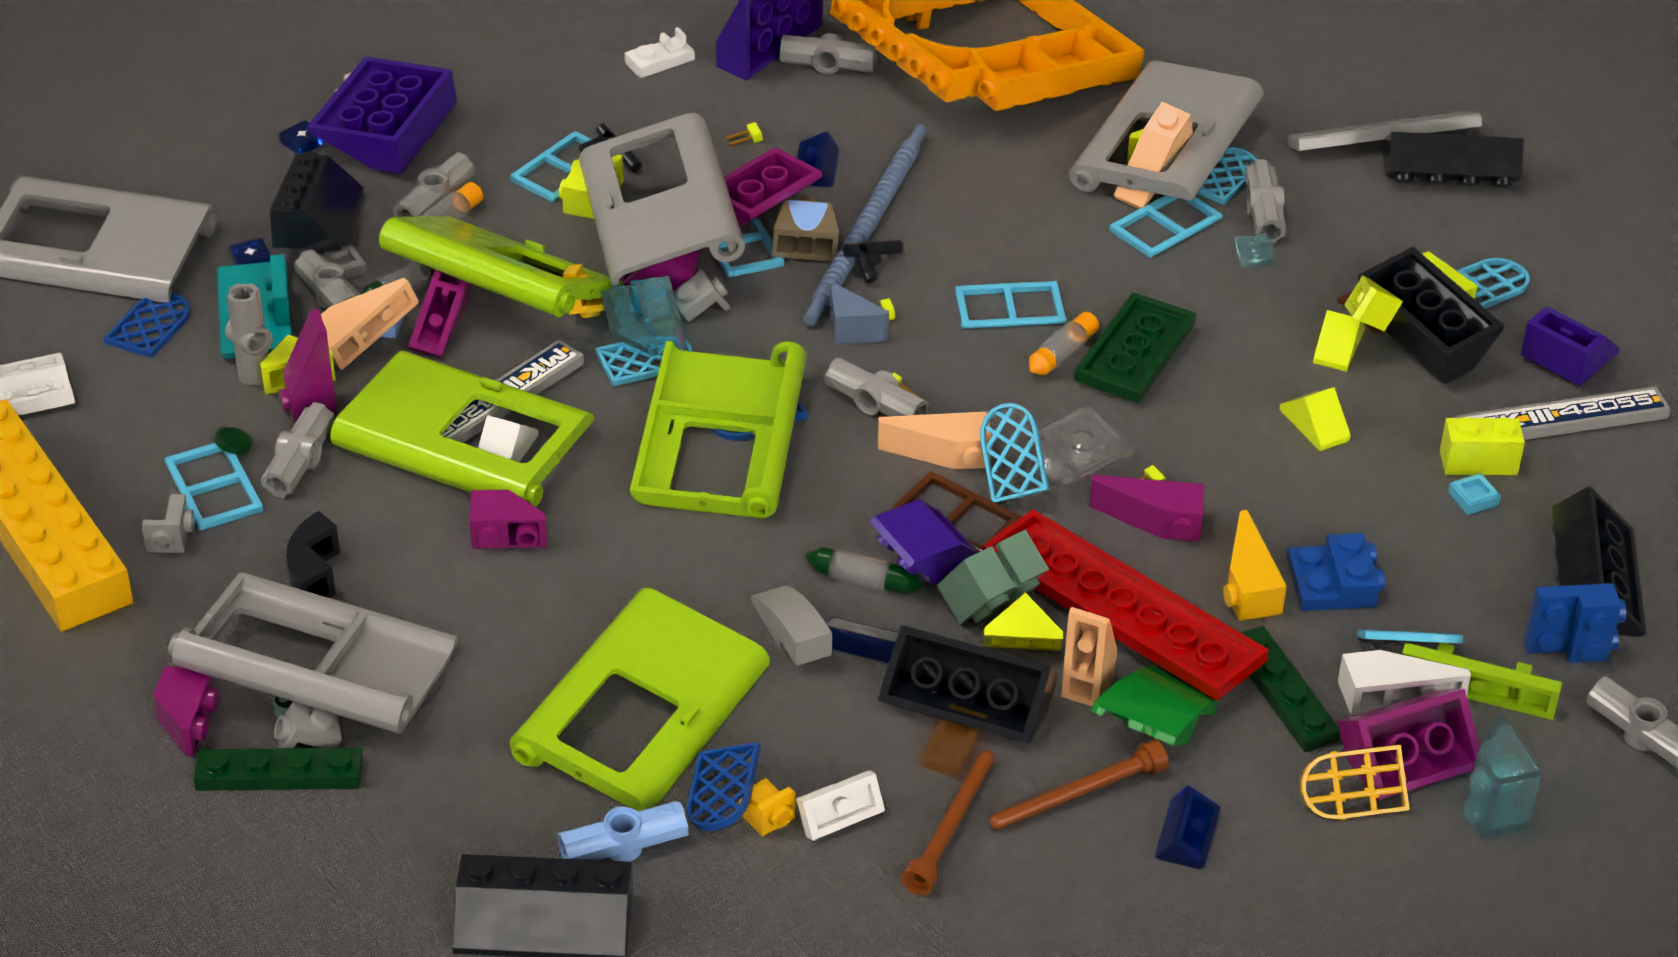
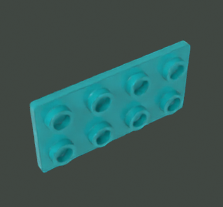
(274, 295)

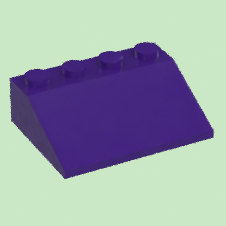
(756, 29)
(386, 112)

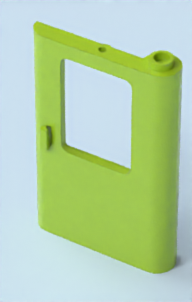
(491, 261)
(721, 395)
(416, 400)
(668, 653)

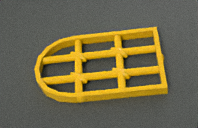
(1369, 792)

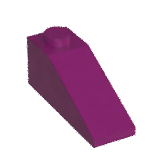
(440, 314)
(309, 370)
(1154, 506)

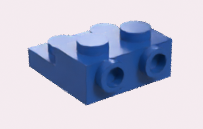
(1336, 574)
(1575, 621)

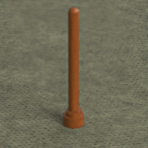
(1148, 758)
(921, 872)

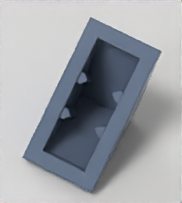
(856, 318)

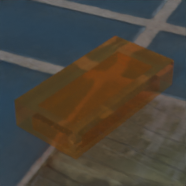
(951, 745)

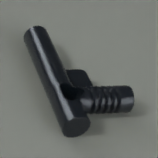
(606, 133)
(869, 254)

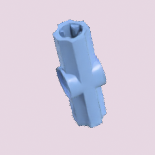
(624, 833)

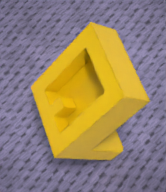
(584, 307)
(769, 807)

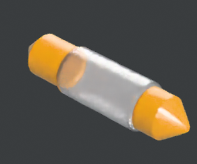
(458, 203)
(1063, 343)

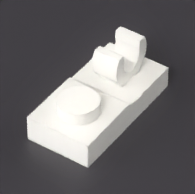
(661, 55)
(840, 805)

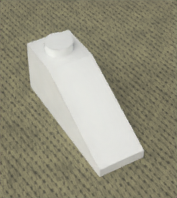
(1386, 678)

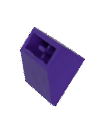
(1566, 346)
(923, 540)

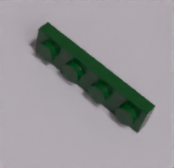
(1291, 696)
(278, 769)

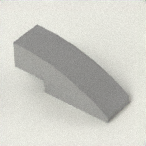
(794, 624)

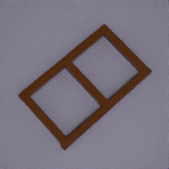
(970, 500)

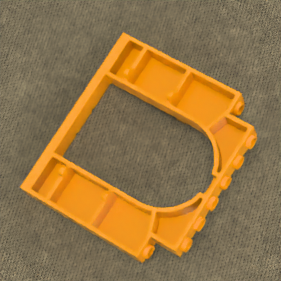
(1002, 74)

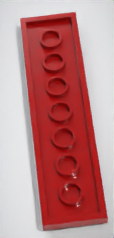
(1139, 609)

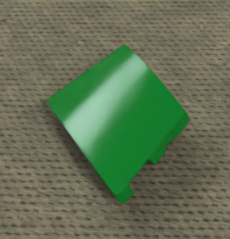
(1156, 705)

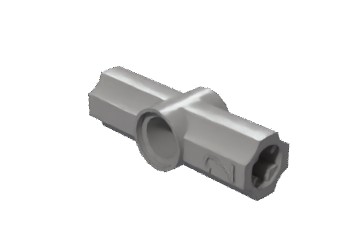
(814, 52)
(435, 185)
(1265, 200)
(324, 279)
(247, 332)
(873, 391)
(298, 450)
(1640, 718)

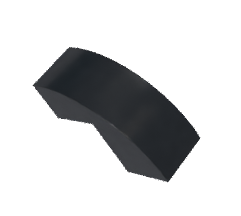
(307, 554)

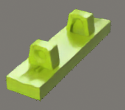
(1492, 683)

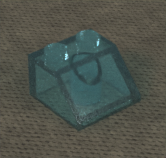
(1502, 784)

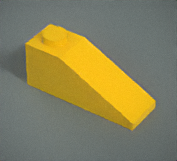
(1254, 581)

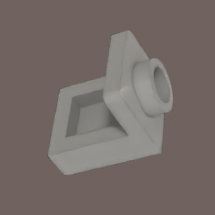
(699, 294)
(171, 533)
(307, 726)

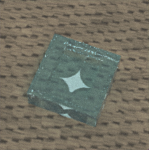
(1254, 251)

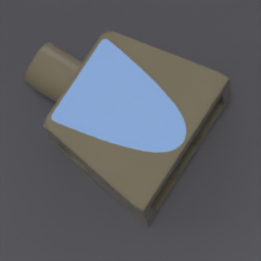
(806, 230)

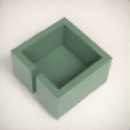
(993, 578)

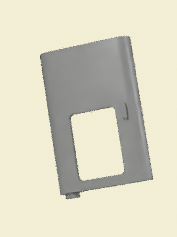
(1217, 108)
(669, 221)
(133, 252)
(370, 674)

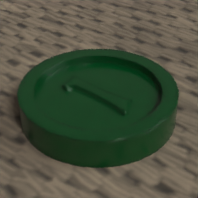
(233, 440)

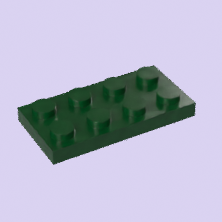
(1135, 347)

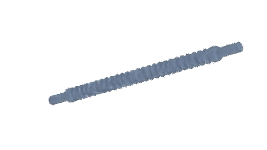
(866, 221)

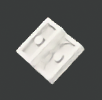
(36, 384)

